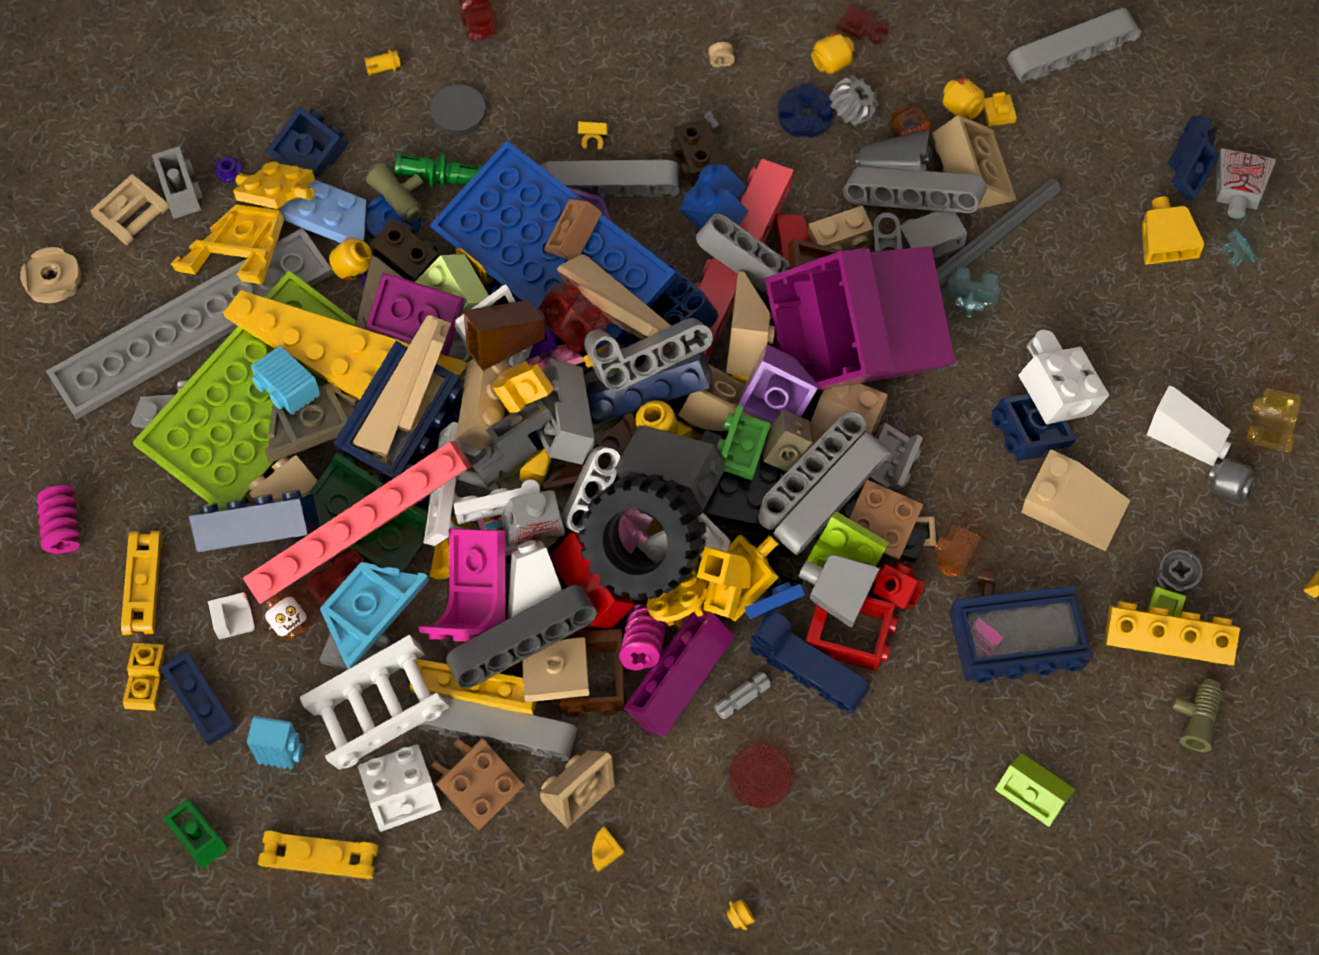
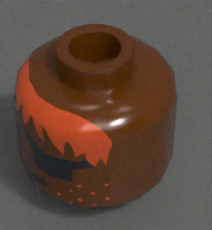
(909, 120)

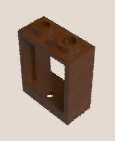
(598, 642)

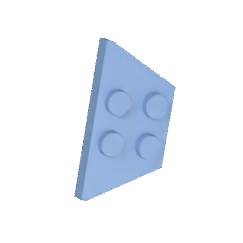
(329, 213)

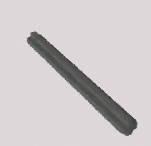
(998, 229)

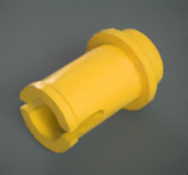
(382, 62)

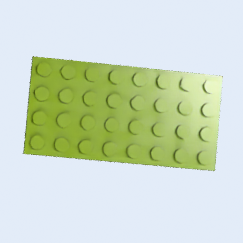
(219, 420)

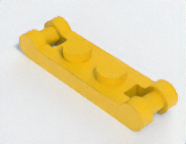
(141, 582)
(318, 855)

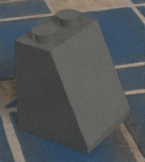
(675, 457)

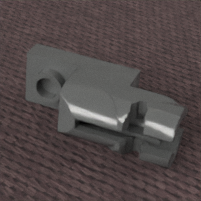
(510, 442)

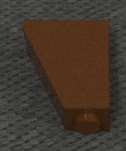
(502, 331)

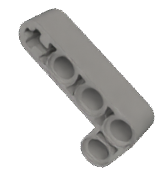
(651, 347)

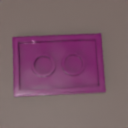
(403, 306)

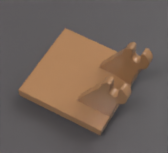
(886, 515)
(478, 782)

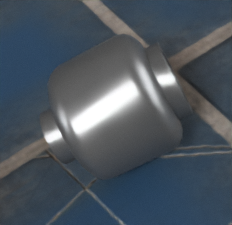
(1232, 480)

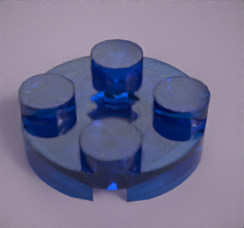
(805, 97)

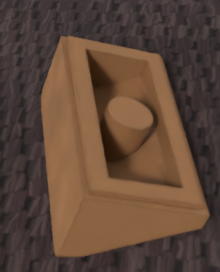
(573, 229)

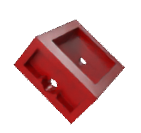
(870, 607)

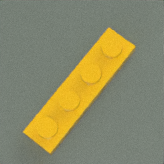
(498, 691)

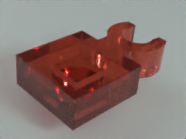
(860, 23)

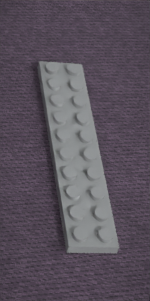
(174, 330)

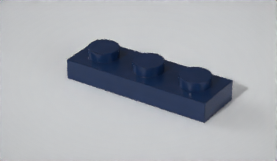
(197, 698)

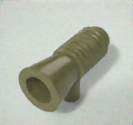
(395, 193)
(1202, 714)

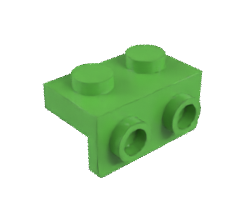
(743, 443)

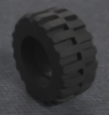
(613, 561)

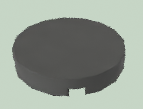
(458, 109)

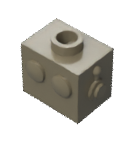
(787, 440)

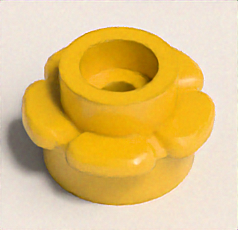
(740, 914)

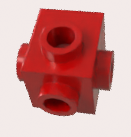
(898, 585)

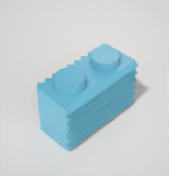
(284, 380)
(274, 742)

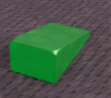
(196, 835)

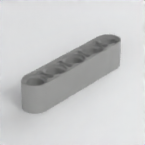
(1073, 44)
(618, 177)
(915, 189)
(740, 250)
(816, 457)
(831, 493)
(504, 727)

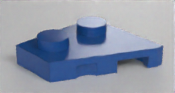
(777, 598)

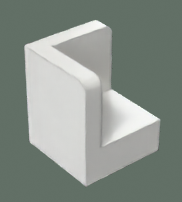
(231, 615)

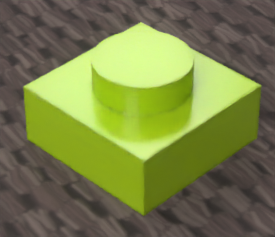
(1167, 599)

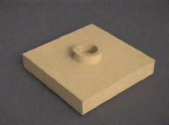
(557, 671)

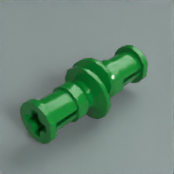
(435, 170)

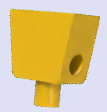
(1170, 233)

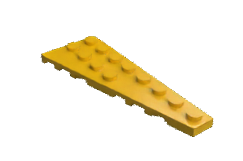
(325, 346)

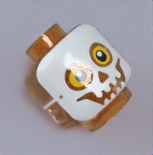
(285, 618)

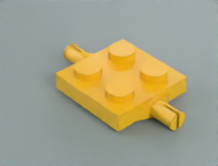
(275, 185)
(761, 573)

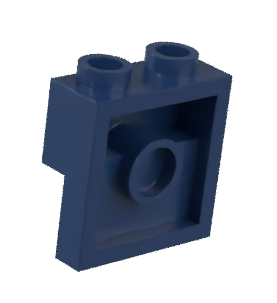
(308, 142)
(1025, 429)

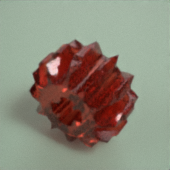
(477, 18)

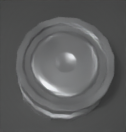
(1179, 572)

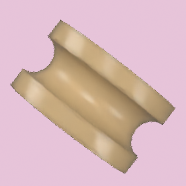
(721, 54)

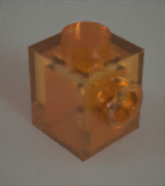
(956, 551)

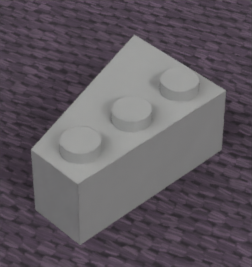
(570, 431)

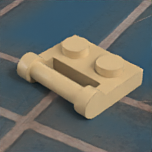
(123, 203)

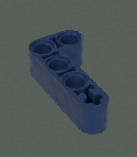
(687, 300)
(806, 663)

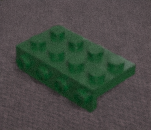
(391, 544)

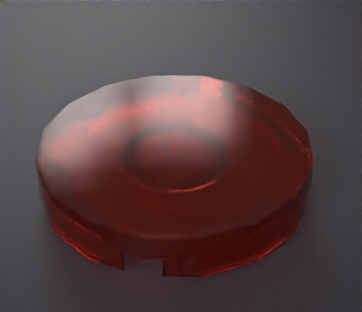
(760, 776)

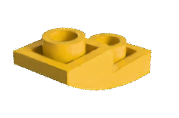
(144, 676)

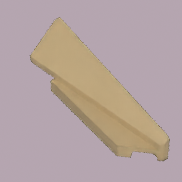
(613, 299)
(405, 389)

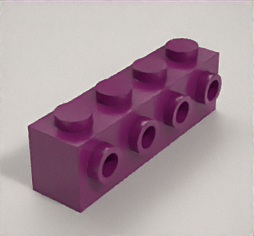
(679, 673)

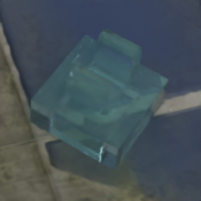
(1241, 247)

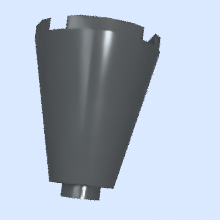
(902, 152)

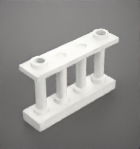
(443, 498)
(350, 686)

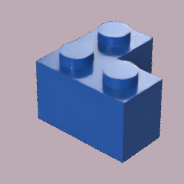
(714, 193)

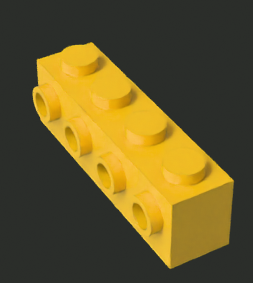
(1172, 634)

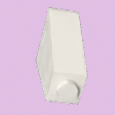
(1189, 428)
(530, 577)

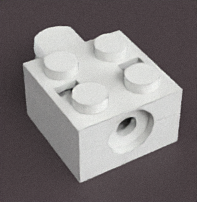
(1061, 380)

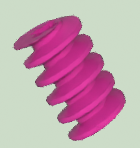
(57, 519)
(641, 639)

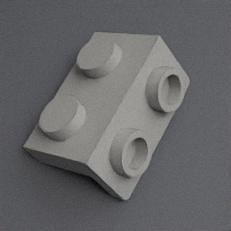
(904, 451)

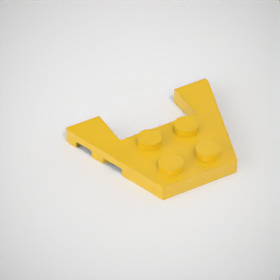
(241, 233)

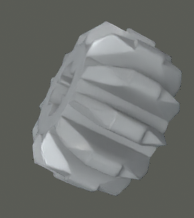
(853, 100)

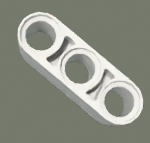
(589, 472)

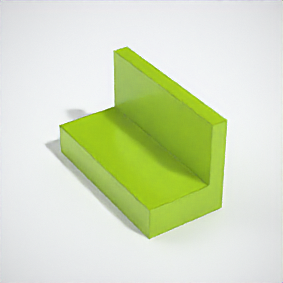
(1034, 789)

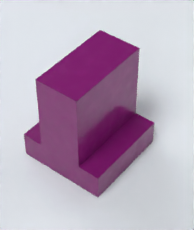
(862, 316)

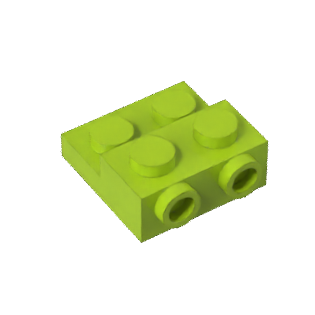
(847, 540)

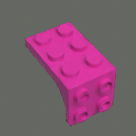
(474, 585)

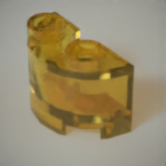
(1274, 420)

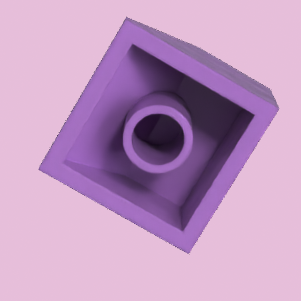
(776, 385)

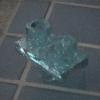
(970, 293)

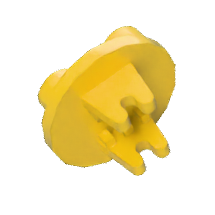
(679, 602)

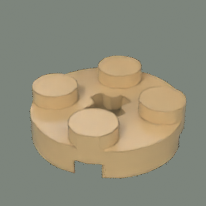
(58, 288)

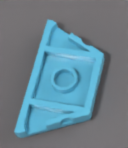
(367, 607)

